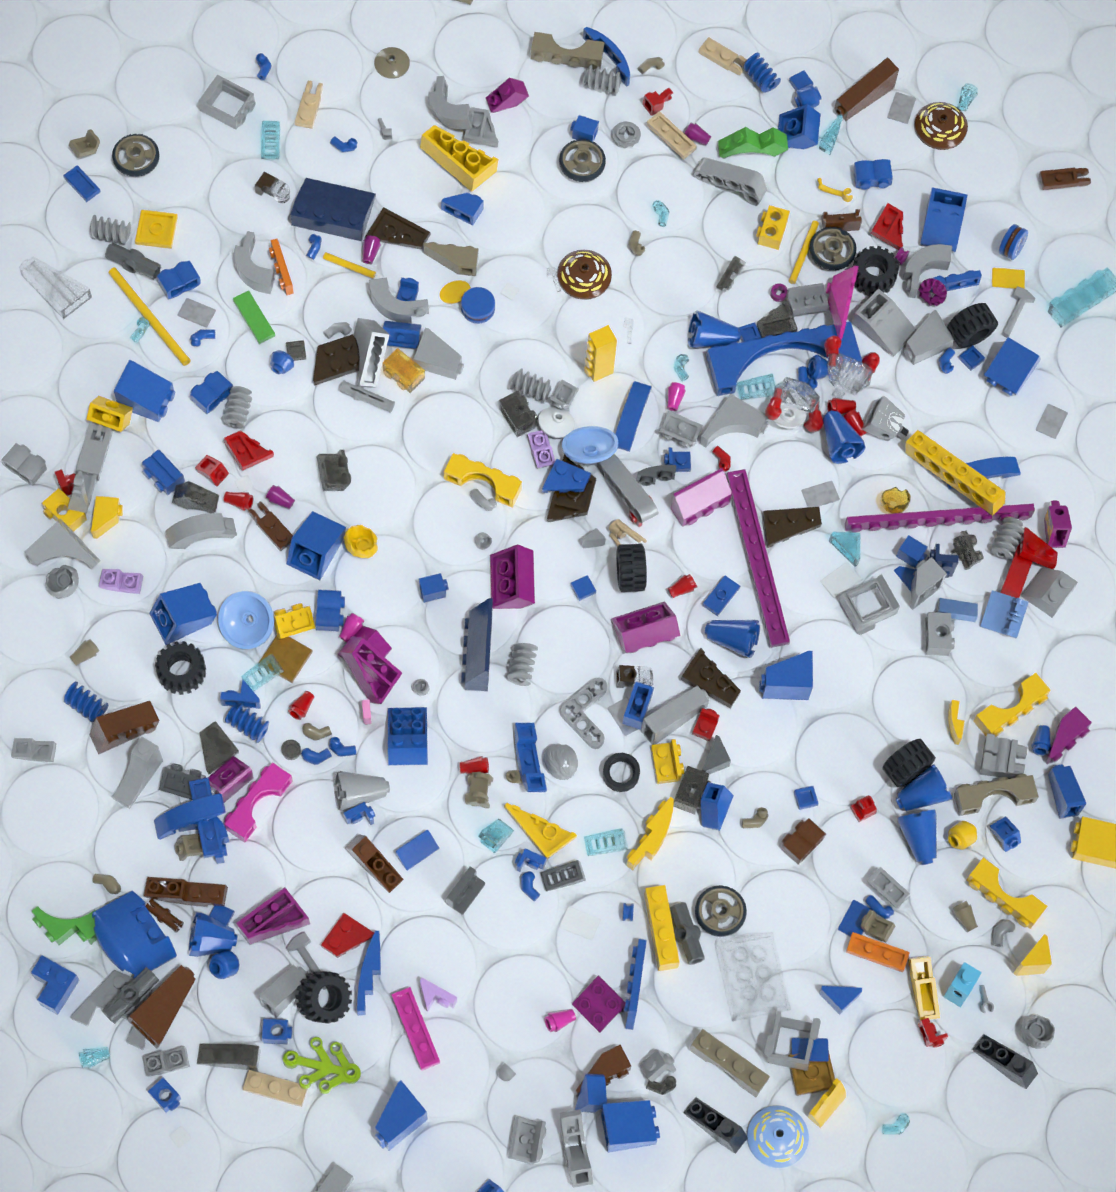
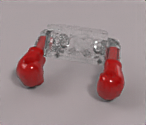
(847, 373)
(796, 395)

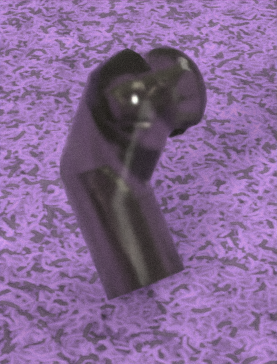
(662, 1087)

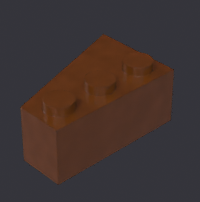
(123, 725)

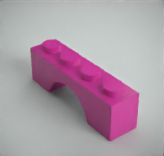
(272, 782)

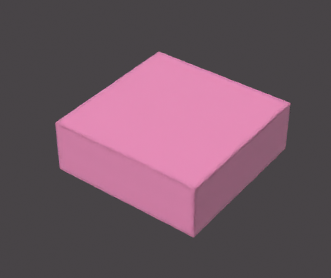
(366, 711)

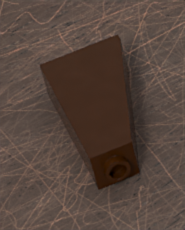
(868, 89)
(161, 1007)

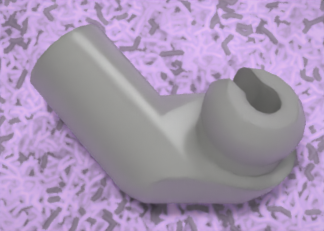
(337, 327)
(482, 501)
(1001, 929)

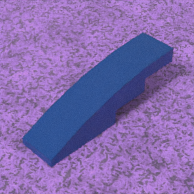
(370, 967)

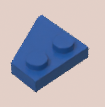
(566, 478)

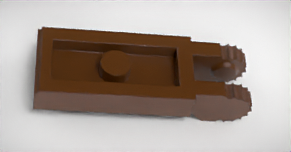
(1064, 178)
(272, 527)

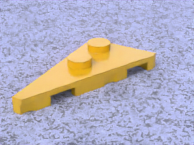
(545, 836)

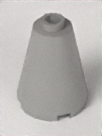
(358, 788)

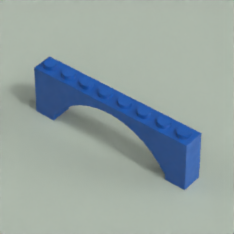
(730, 361)

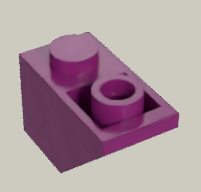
(507, 95)

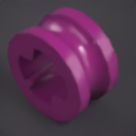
(902, 255)
(779, 298)

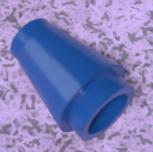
(1041, 742)

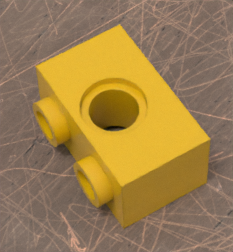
(109, 413)
(58, 502)

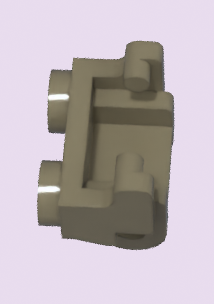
(478, 789)

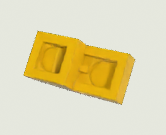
(955, 725)

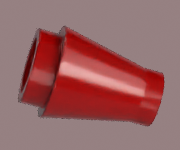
(841, 405)
(855, 420)
(241, 500)
(684, 585)
(300, 706)
(475, 765)

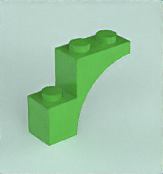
(746, 140)
(61, 929)

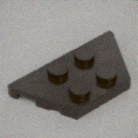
(336, 359)
(570, 503)

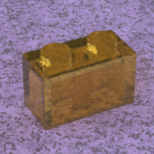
(403, 370)

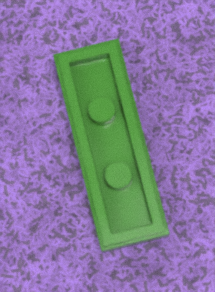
(254, 317)

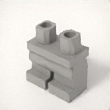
(1000, 757)

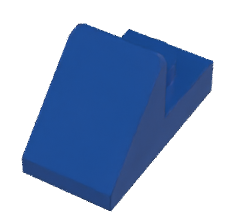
(246, 697)

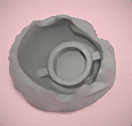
(62, 581)
(561, 761)
(1037, 1031)

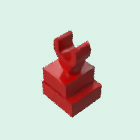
(654, 102)
(864, 808)

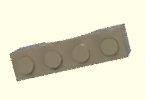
(547, 50)
(1019, 790)
(719, 1054)

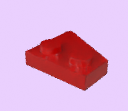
(889, 226)
(245, 450)
(1037, 550)
(346, 936)

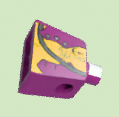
(1057, 519)

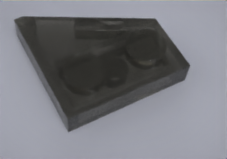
(730, 274)
(777, 321)
(216, 747)

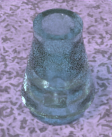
(967, 95)
(93, 1056)

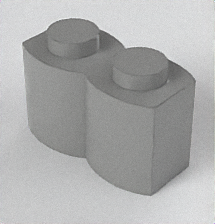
(24, 464)

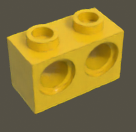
(772, 227)

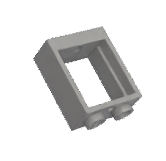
(213, 91)

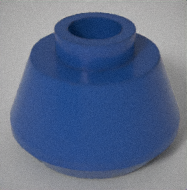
(281, 362)
(817, 367)

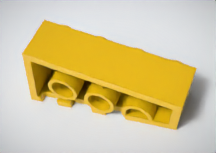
(458, 158)

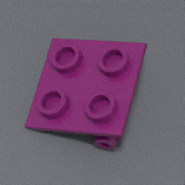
(599, 1004)

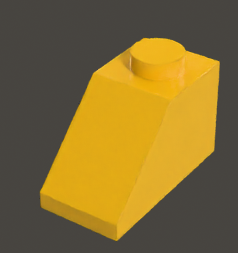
(105, 515)

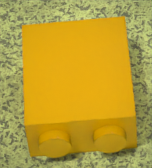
(1095, 842)

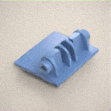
(1004, 614)

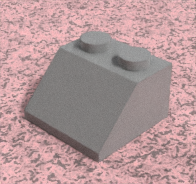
(926, 581)
(1049, 590)

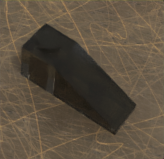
(230, 1056)

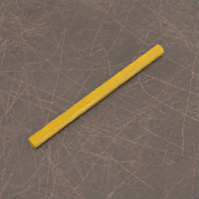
(148, 315)

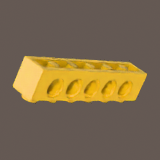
(955, 472)

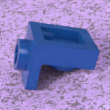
(408, 289)
(680, 459)
(357, 813)
(1006, 833)
(533, 859)

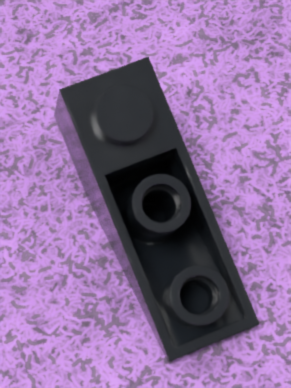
(1006, 1061)
(716, 1125)

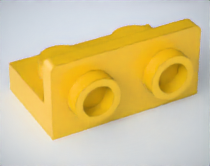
(293, 620)
(666, 762)

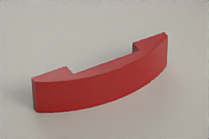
(1016, 575)

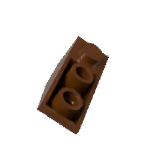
(374, 862)
(611, 1065)

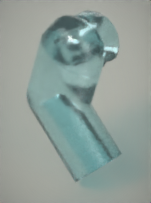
(663, 212)
(141, 330)
(679, 365)
(898, 1127)

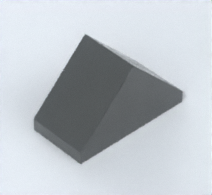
(717, 757)

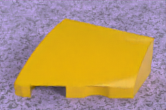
(828, 1103)

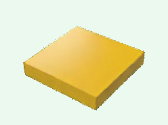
(156, 229)

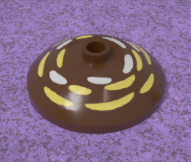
(941, 133)
(584, 283)

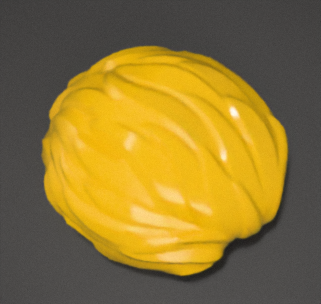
(360, 541)

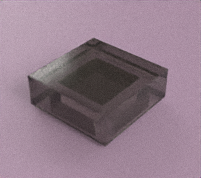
(296, 350)

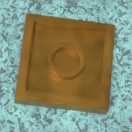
(290, 655)
(816, 1079)

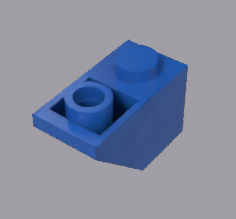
(715, 805)

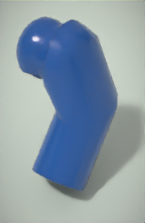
(202, 334)
(341, 750)

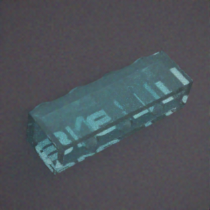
(1083, 297)

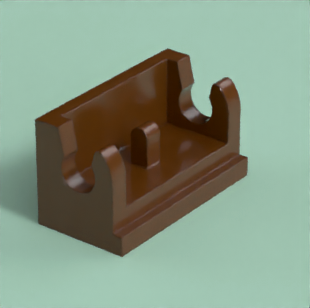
(847, 221)

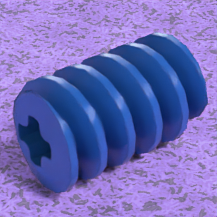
(760, 73)
(84, 703)
(247, 723)

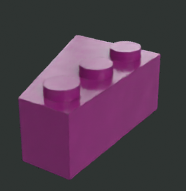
(370, 669)
(273, 918)

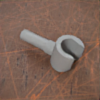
(386, 133)
(985, 1000)

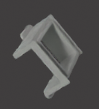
(864, 625)
(771, 1043)

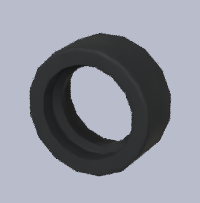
(621, 757)

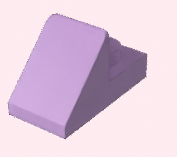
(431, 992)

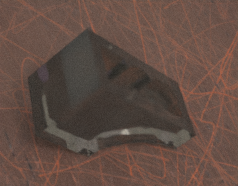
(192, 496)

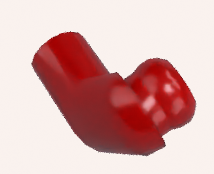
(724, 458)

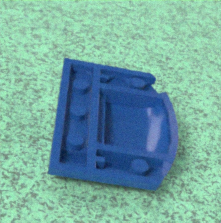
(132, 935)

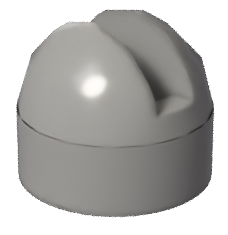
(487, 540)
(417, 686)
(506, 1073)

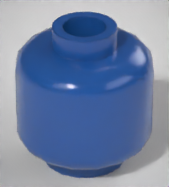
(808, 95)
(224, 964)

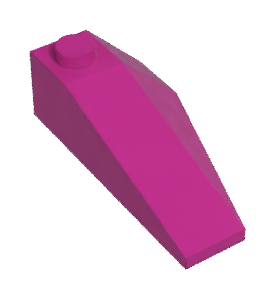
(840, 296)

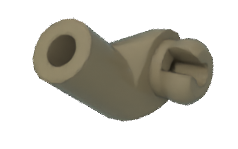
(650, 62)
(634, 244)
(315, 733)
(513, 776)
(757, 821)
(108, 882)

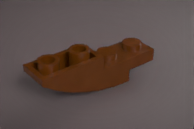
(184, 892)

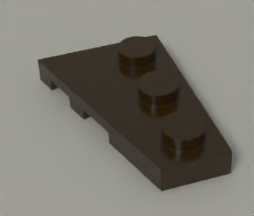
(786, 523)
(706, 675)

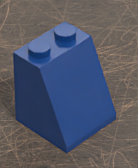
(1012, 367)
(144, 391)
(315, 545)
(182, 612)
(789, 678)
(400, 1117)
(629, 1125)

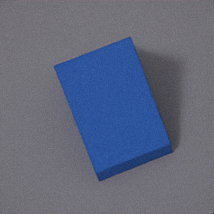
(840, 997)
(592, 1093)

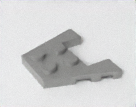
(103, 996)

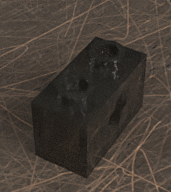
(517, 413)
(692, 779)

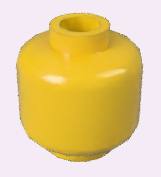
(962, 835)

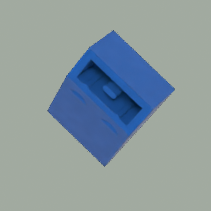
(943, 218)
(407, 736)

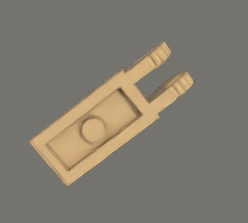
(722, 56)
(309, 106)

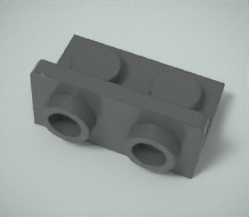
(176, 780)
(465, 891)

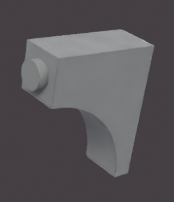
(372, 346)
(735, 417)
(60, 542)
(142, 766)

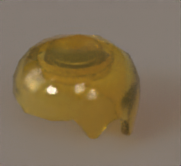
(895, 500)

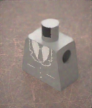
(885, 420)

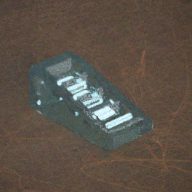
(270, 128)
(828, 140)
(756, 381)
(265, 679)
(605, 835)

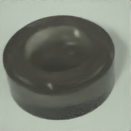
(291, 749)

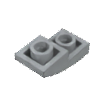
(166, 1062)

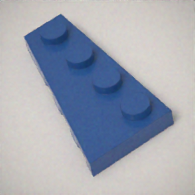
(634, 986)

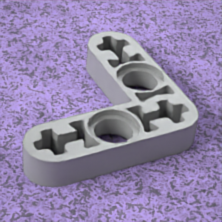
(579, 708)

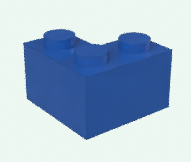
(58, 982)

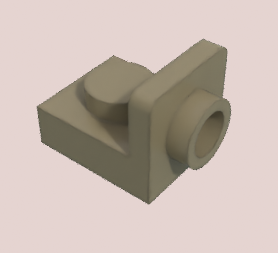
(188, 846)

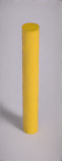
(349, 265)

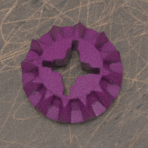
(938, 289)

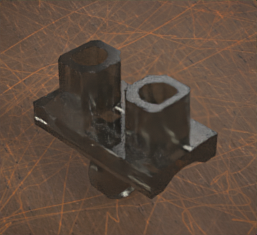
(964, 548)

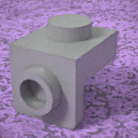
(564, 395)
(657, 1064)

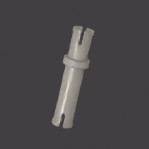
(367, 396)

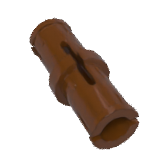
(164, 915)

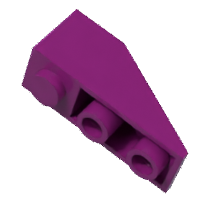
(1070, 728)

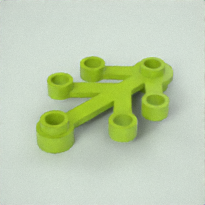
(325, 1067)

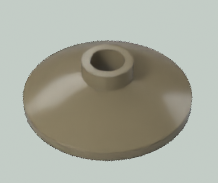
(394, 68)

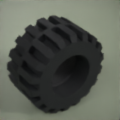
(875, 258)
(972, 325)
(631, 567)
(177, 653)
(908, 762)
(309, 995)

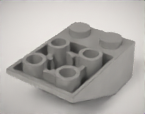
(884, 322)

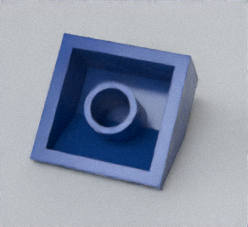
(800, 126)

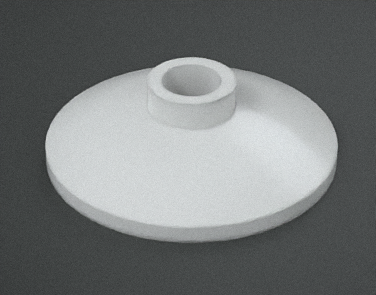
(791, 417)
(556, 422)

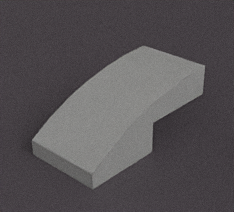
(33, 750)

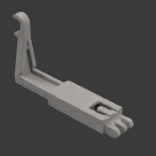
(89, 466)

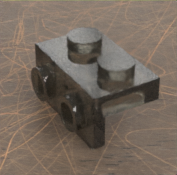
(334, 471)

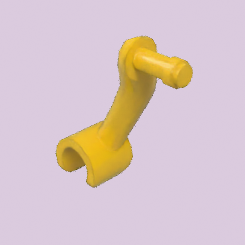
(846, 198)

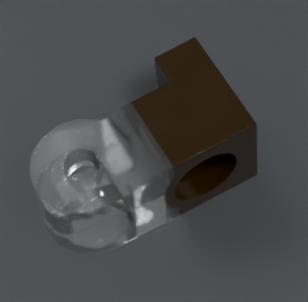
(273, 187)
(627, 675)

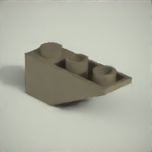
(456, 258)

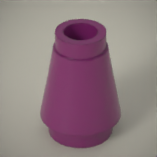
(697, 134)
(370, 248)
(280, 497)

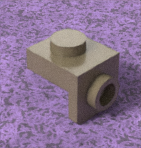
(85, 145)
(877, 927)

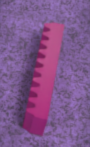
(415, 1029)

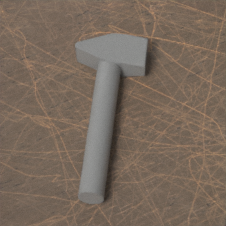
(1023, 296)
(299, 943)

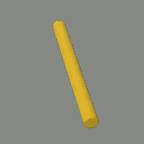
(803, 253)

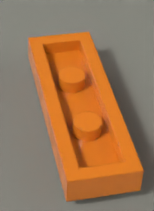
(280, 267)
(877, 952)

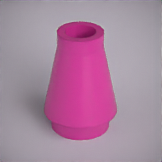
(675, 395)
(351, 626)
(558, 1020)

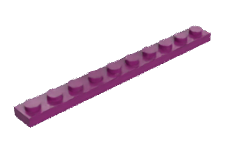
(936, 517)
(758, 558)

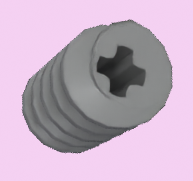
(602, 79)
(110, 231)
(531, 385)
(237, 407)
(1007, 538)
(521, 662)

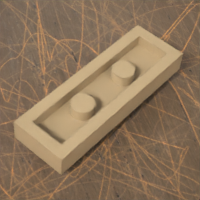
(671, 135)
(274, 1088)

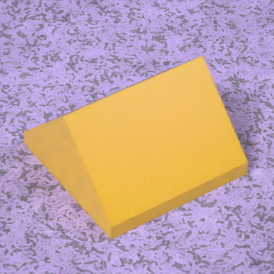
(1037, 960)

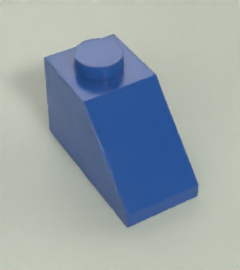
(464, 207)

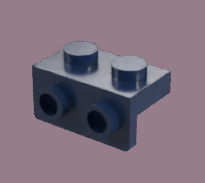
(945, 561)

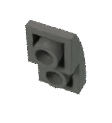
(648, 476)

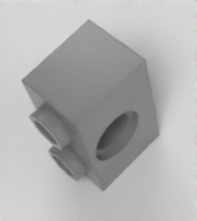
(935, 644)

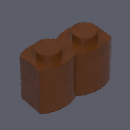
(802, 841)

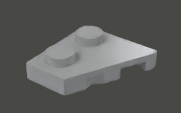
(482, 129)

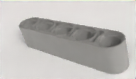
(628, 488)

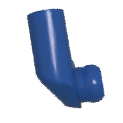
(264, 64)
(348, 146)
(315, 247)
(944, 361)
(802, 376)
(314, 757)
(527, 885)
(878, 908)

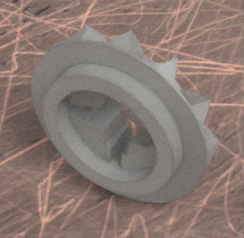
(632, 130)

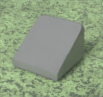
(593, 539)

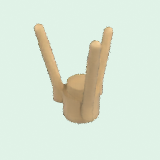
(620, 530)

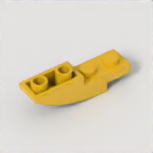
(657, 828)

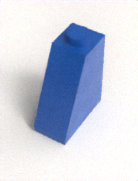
(1066, 791)

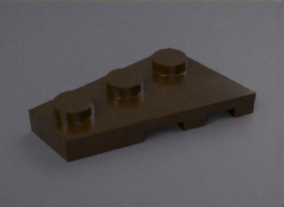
(397, 230)

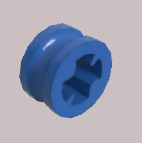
(628, 912)

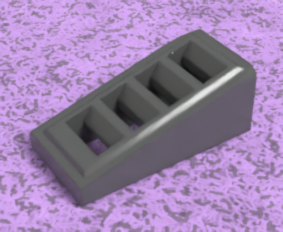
(573, 880)

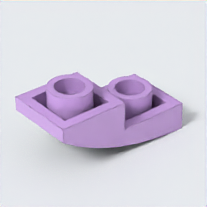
(541, 449)
(121, 582)

